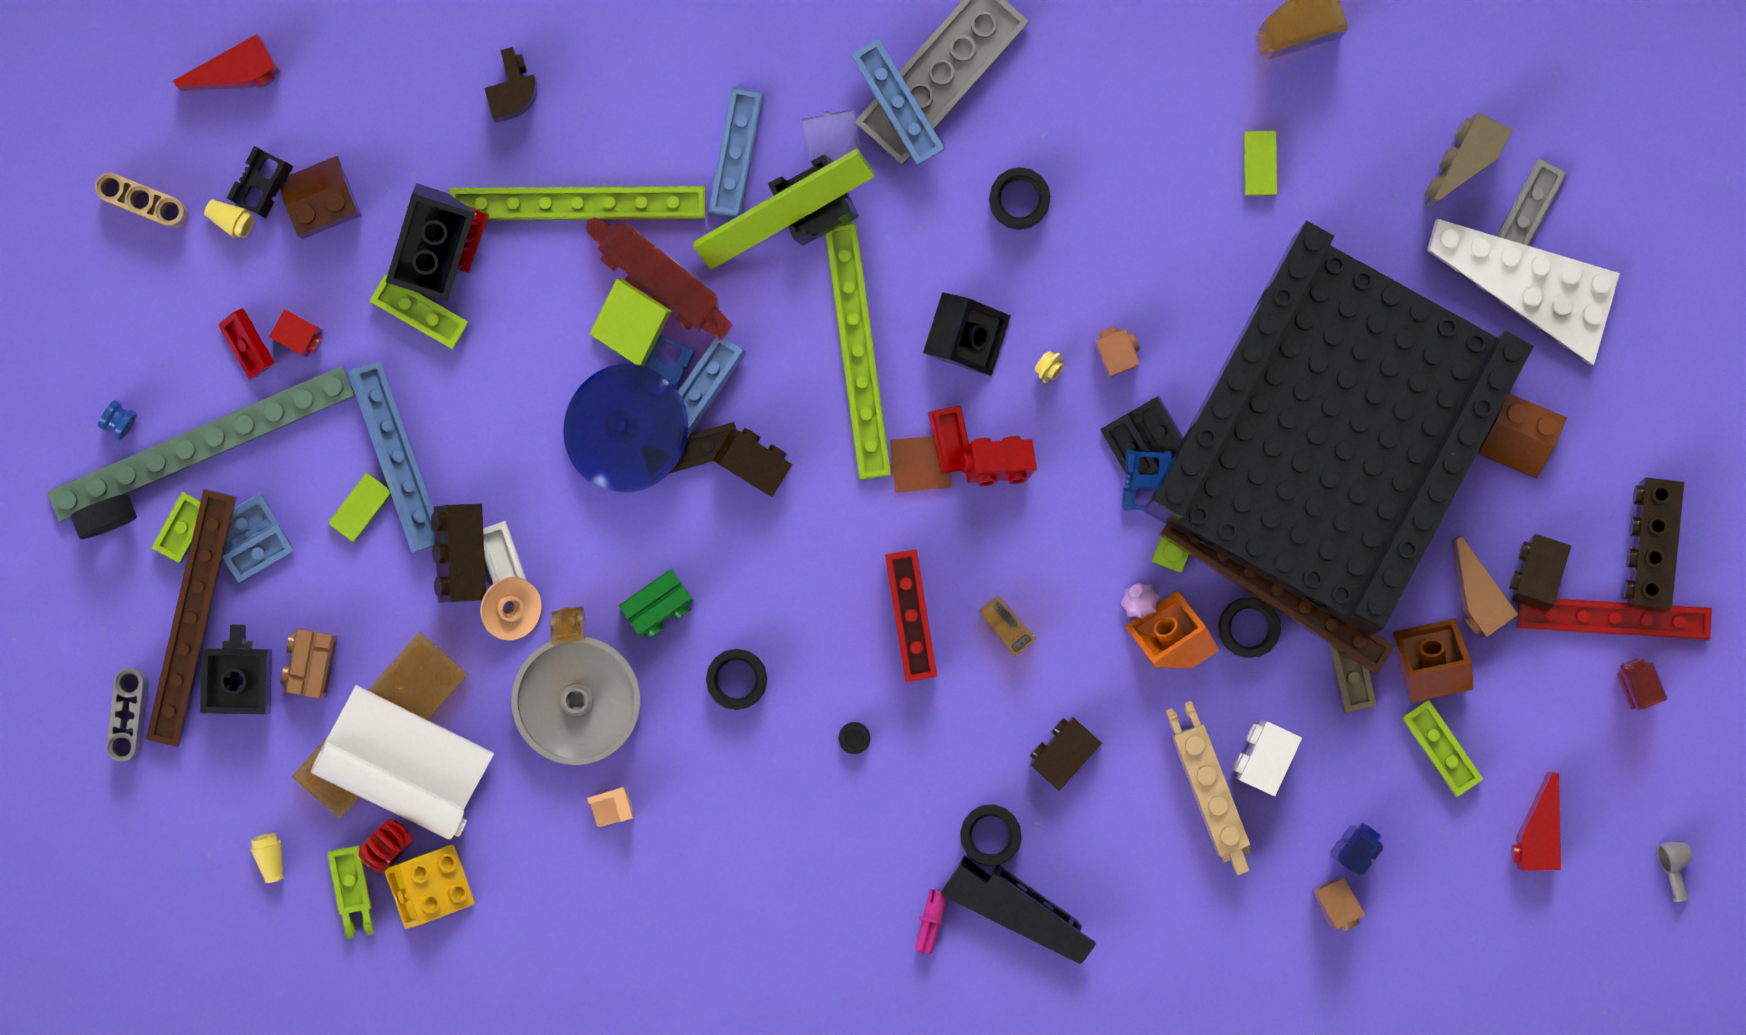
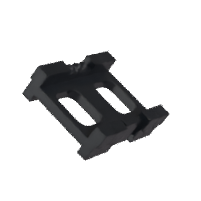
(252, 178)

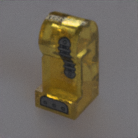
(1006, 625)

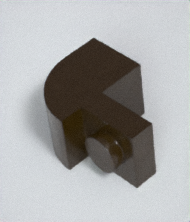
(515, 96)

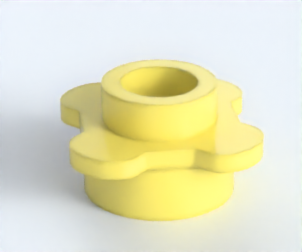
(1049, 366)

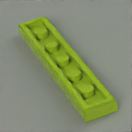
(783, 209)

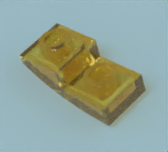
(568, 625)

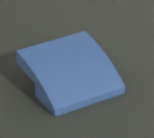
(254, 538)

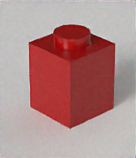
(296, 334)

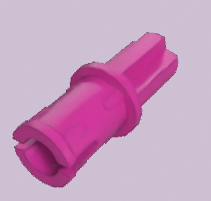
(931, 922)

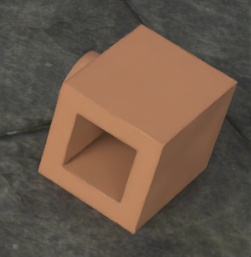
(1117, 350)

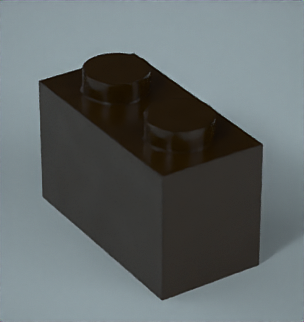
(752, 461)
(1540, 572)
(1064, 752)

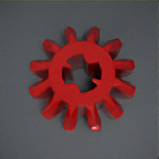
(385, 846)

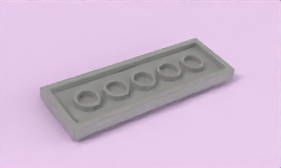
(948, 66)

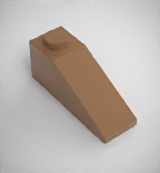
(1480, 596)

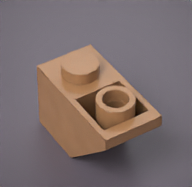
(1339, 904)

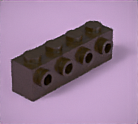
(1654, 545)

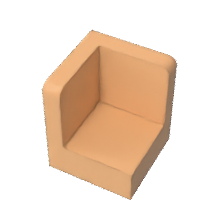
(611, 806)

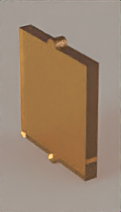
(916, 465)

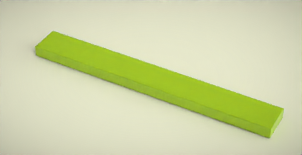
(586, 202)
(858, 352)

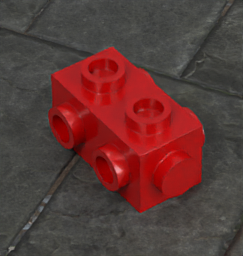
(996, 461)

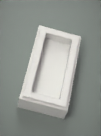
(501, 553)

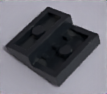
(1144, 430)

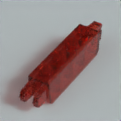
(660, 275)

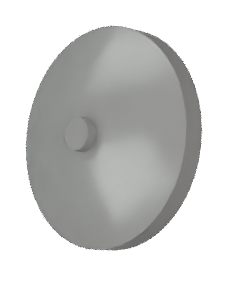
(576, 701)

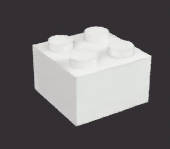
(1266, 757)

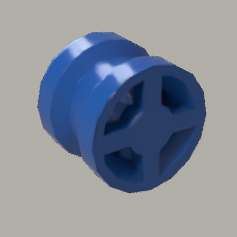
(117, 420)

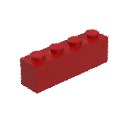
(911, 615)

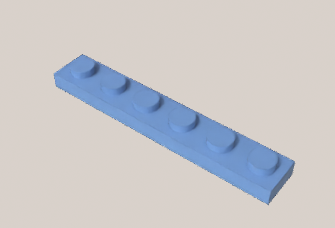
(394, 454)

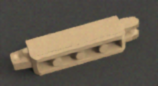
(1210, 789)

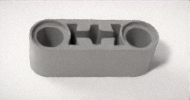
(137, 707)

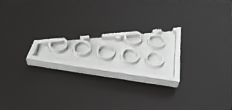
(1544, 288)

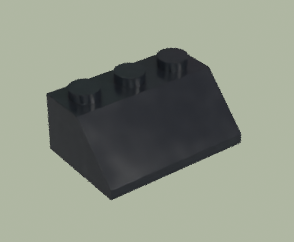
(430, 243)

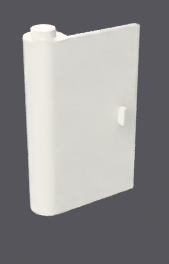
(402, 763)

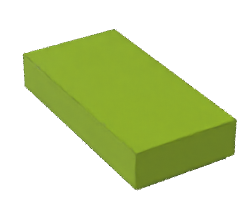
(1260, 163)
(360, 507)

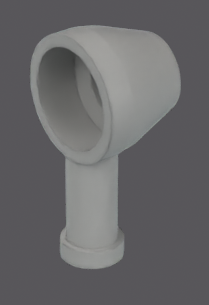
(1673, 858)

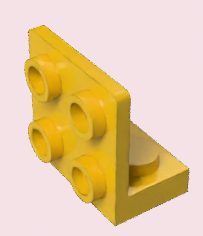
(429, 886)

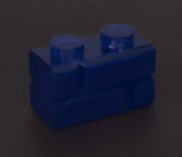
(1357, 848)

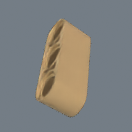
(126, 200)

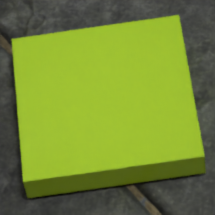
(630, 322)

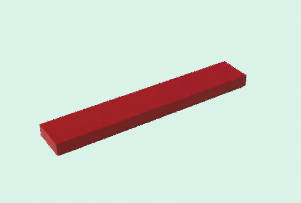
(1617, 619)

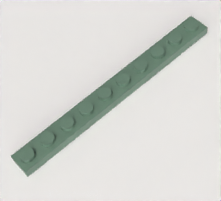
(203, 442)

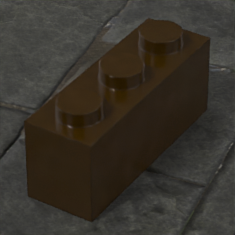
(459, 553)

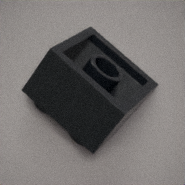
(966, 333)

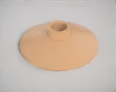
(522, 614)

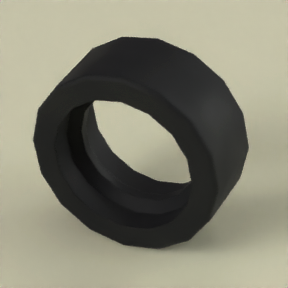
(1019, 174)
(103, 516)
(1253, 651)
(716, 692)
(1014, 830)

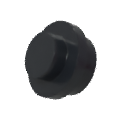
(854, 738)

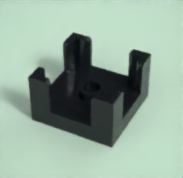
(825, 218)

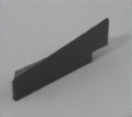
(1018, 908)

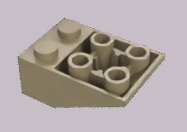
(1477, 147)

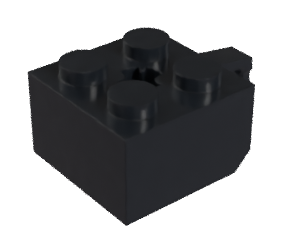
(222, 664)

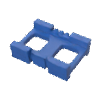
(674, 372)
(1136, 480)

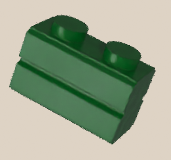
(657, 603)

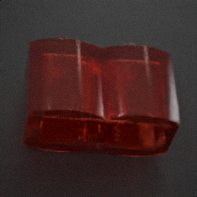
(1641, 684)

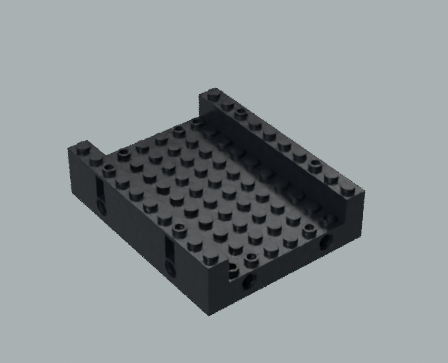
(1337, 432)

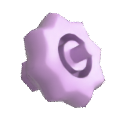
(1140, 600)

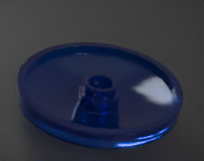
(625, 428)

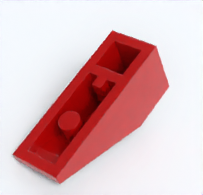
(238, 67)
(1539, 835)

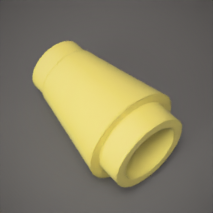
(230, 218)
(268, 856)

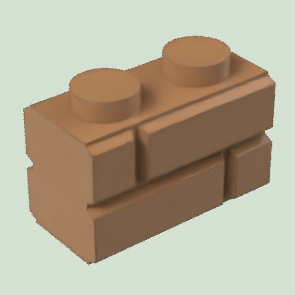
(309, 663)

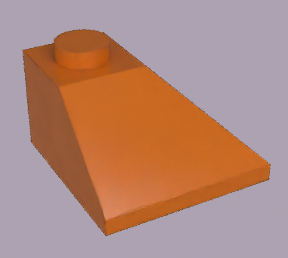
(1173, 635)

